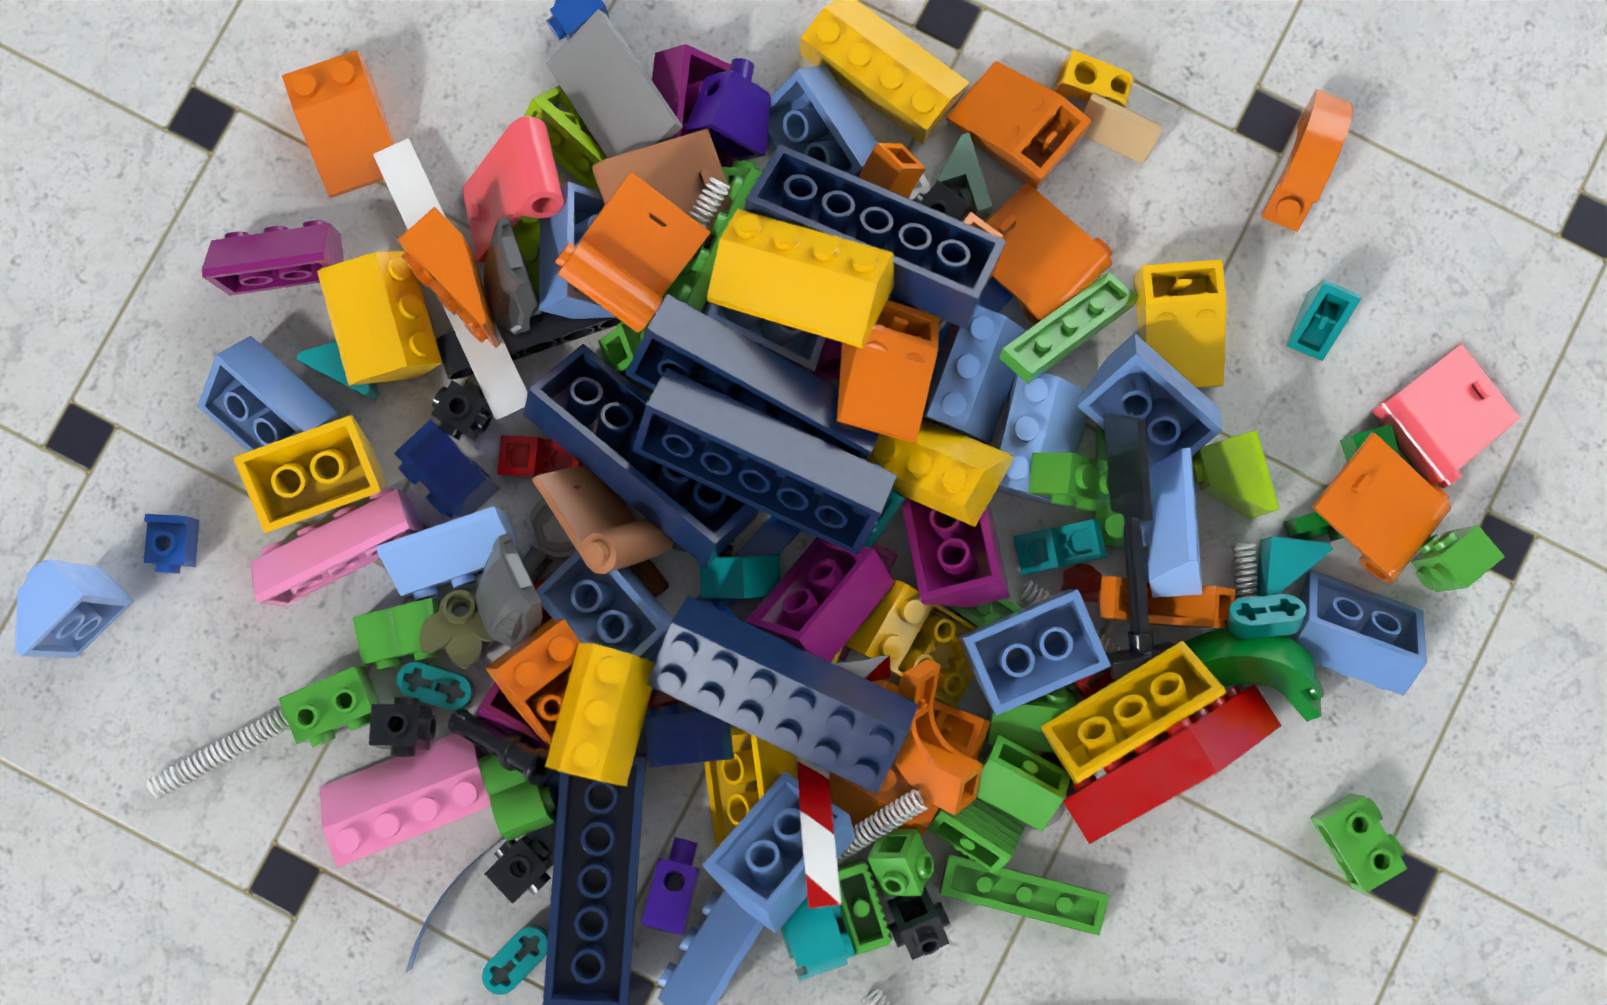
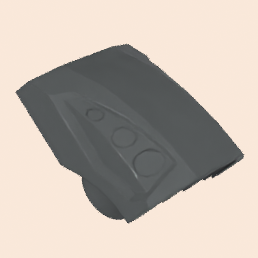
(508, 281)
(506, 596)

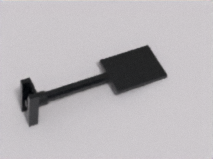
(1132, 498)

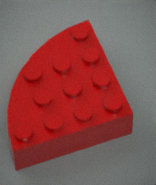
(1172, 762)

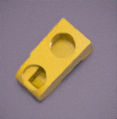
(1085, 75)

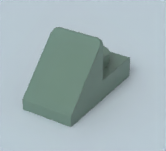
(964, 170)

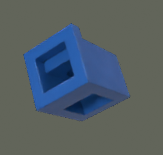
(571, 15)
(183, 538)

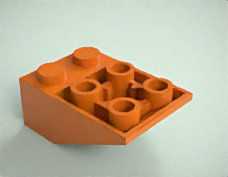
(1019, 123)
(446, 264)
(890, 377)
(537, 675)

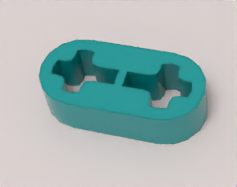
(1265, 616)
(438, 676)
(509, 952)

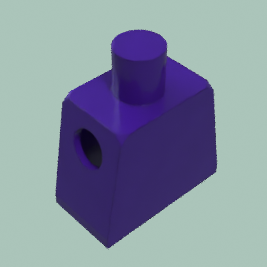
(733, 112)
(670, 909)

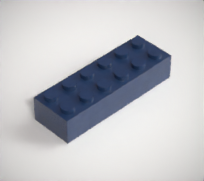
(937, 259)
(745, 371)
(597, 420)
(762, 461)
(782, 694)
(594, 889)

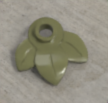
(459, 635)

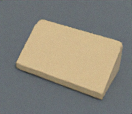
(1121, 129)

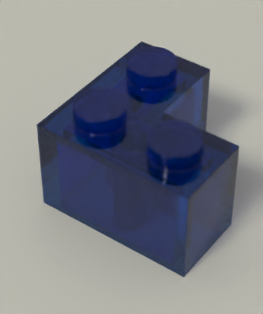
(452, 477)
(685, 737)

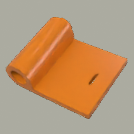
(1044, 254)
(630, 258)
(1382, 508)

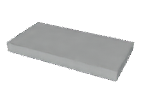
(612, 89)

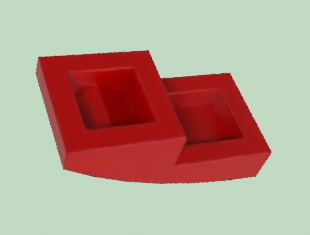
(531, 457)

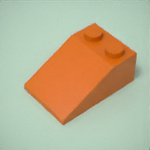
(340, 120)

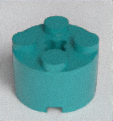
(816, 940)

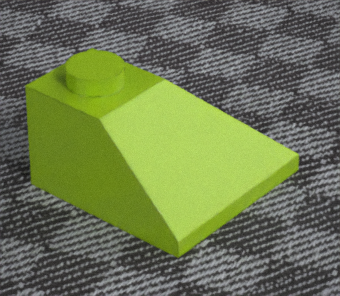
(1236, 475)

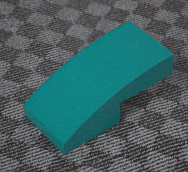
(1060, 546)

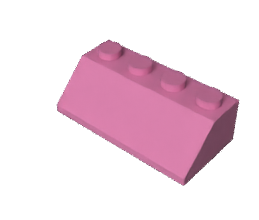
(332, 550)
(402, 798)

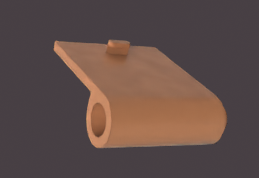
(668, 168)
(599, 521)

